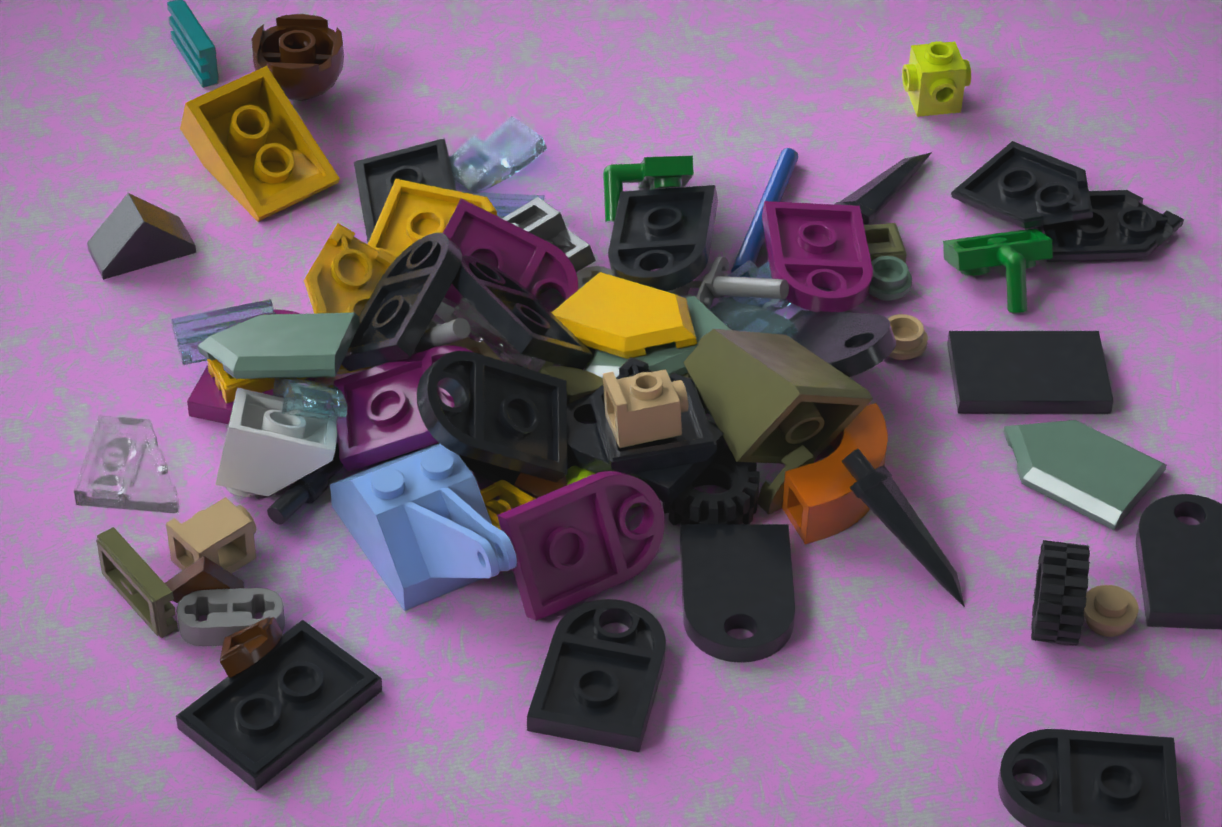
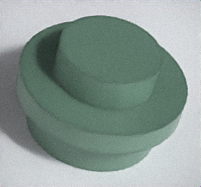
(890, 278)

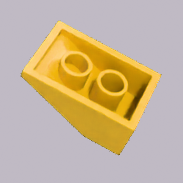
(256, 144)

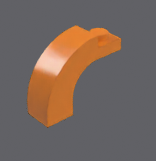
(819, 494)

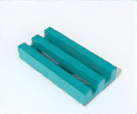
(193, 43)

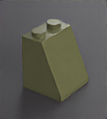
(772, 394)

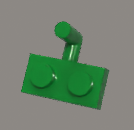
(650, 173)
(1011, 249)

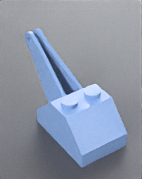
(423, 524)

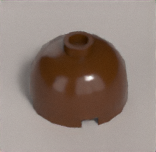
(300, 54)

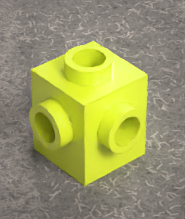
(936, 78)

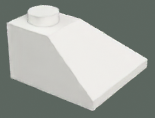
(271, 448)

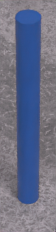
(773, 192)

